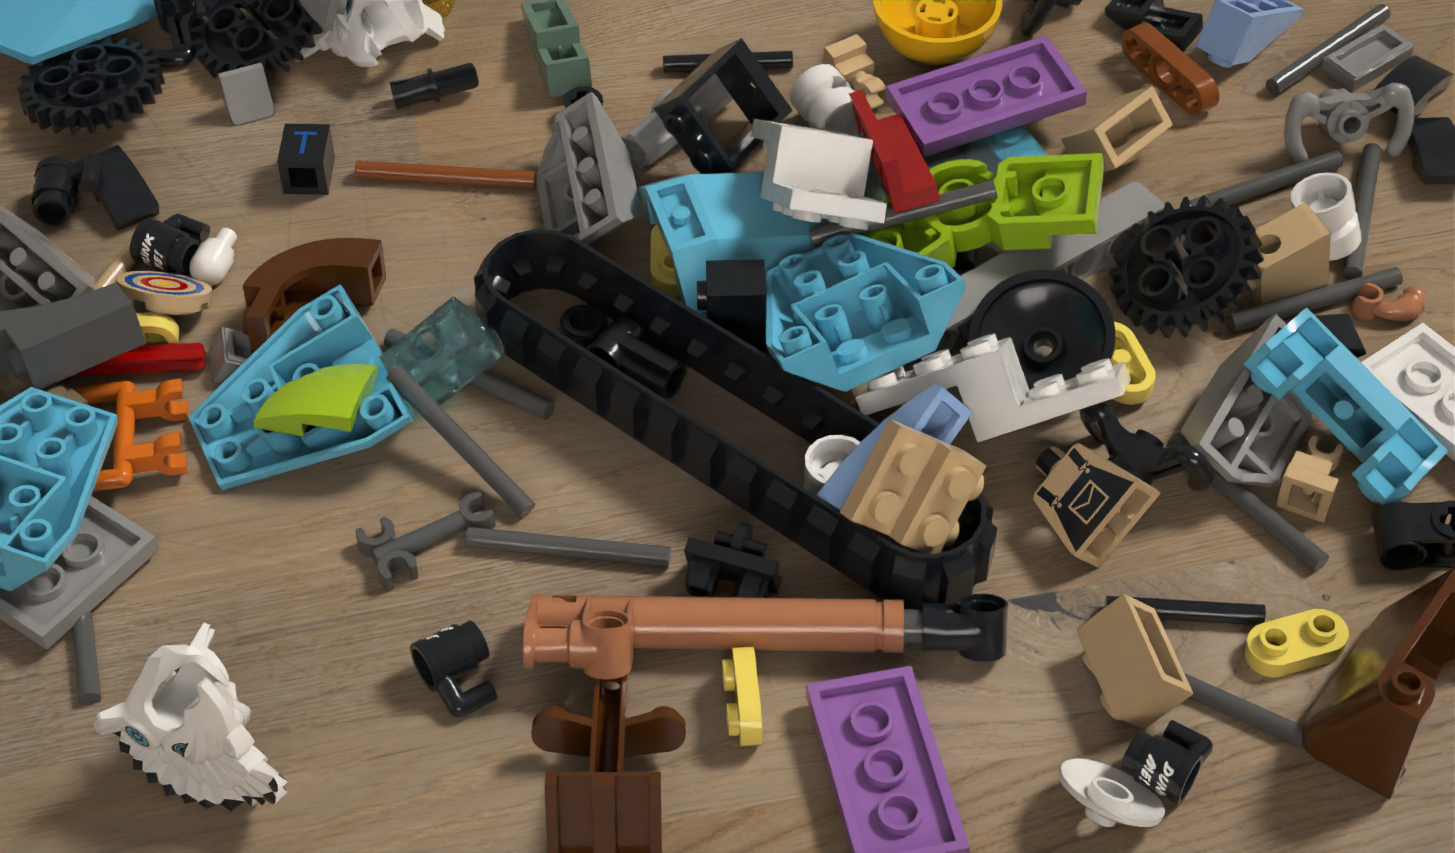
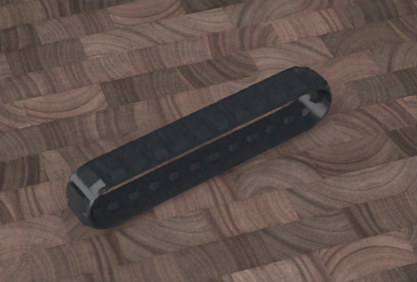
(564, 263)

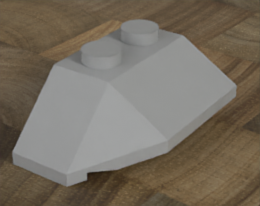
(586, 175)
(35, 268)
(1241, 427)

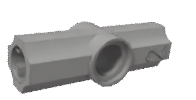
(651, 139)

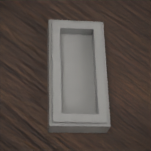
(1367, 57)

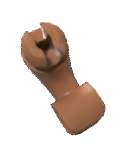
(1371, 304)

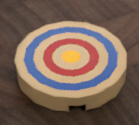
(166, 291)

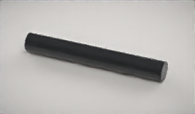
(689, 63)
(1203, 610)

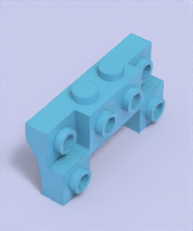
(1351, 405)

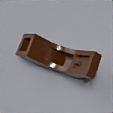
(305, 274)

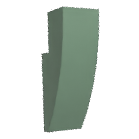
(556, 46)

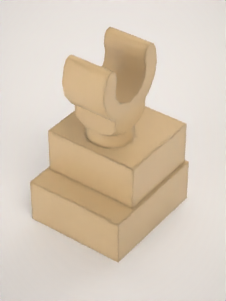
(856, 67)
(1307, 482)

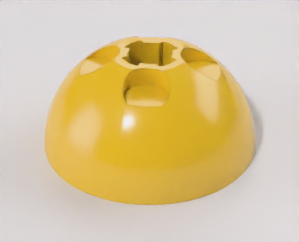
(937, 29)

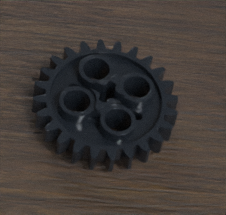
(234, 41)
(91, 86)
(1171, 290)

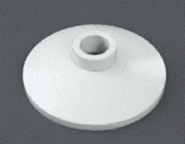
(1110, 794)

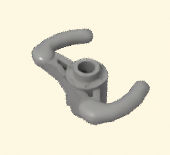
(1348, 115)

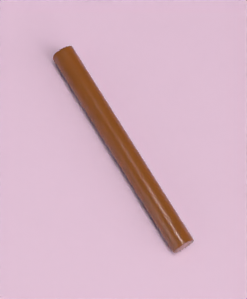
(445, 174)

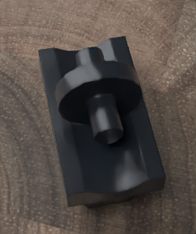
(732, 559)

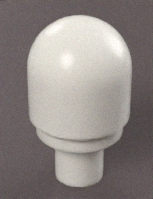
(214, 258)

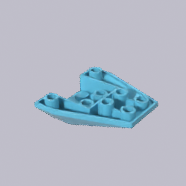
(51, 27)
(720, 220)
(857, 309)
(313, 338)
(47, 477)

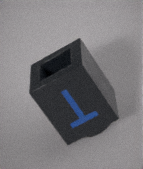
(306, 159)

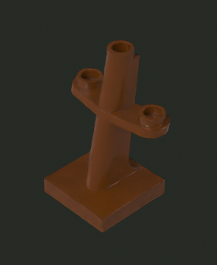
(606, 806)

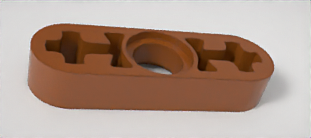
(1185, 84)

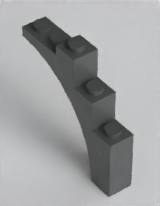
(68, 335)

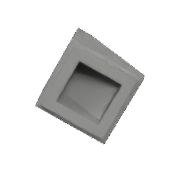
(246, 94)
(228, 353)

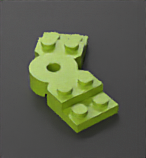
(1033, 203)

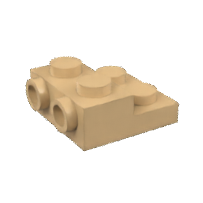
(914, 488)

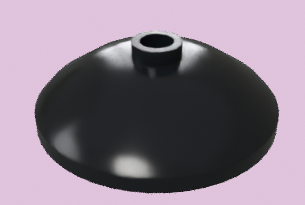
(1052, 312)

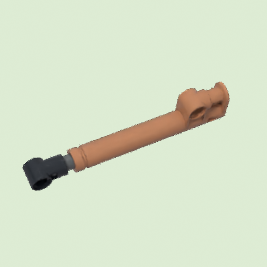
(606, 630)

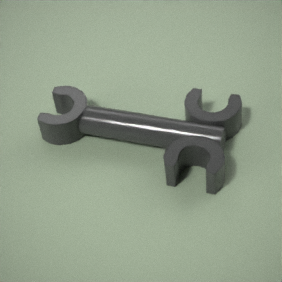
(397, 553)

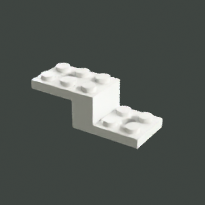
(817, 174)
(996, 386)

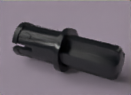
(434, 85)

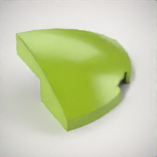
(320, 399)

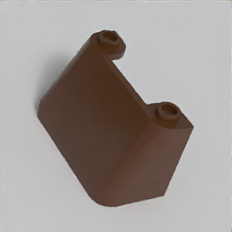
(1382, 691)

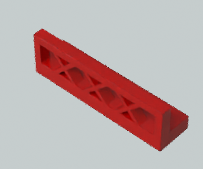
(895, 158)

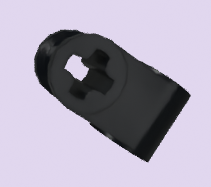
(1415, 534)

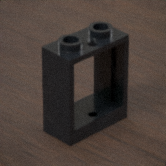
(736, 70)

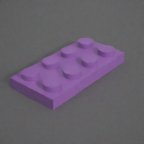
(986, 95)
(885, 764)

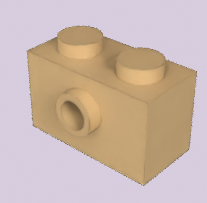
(1120, 128)
(1133, 662)

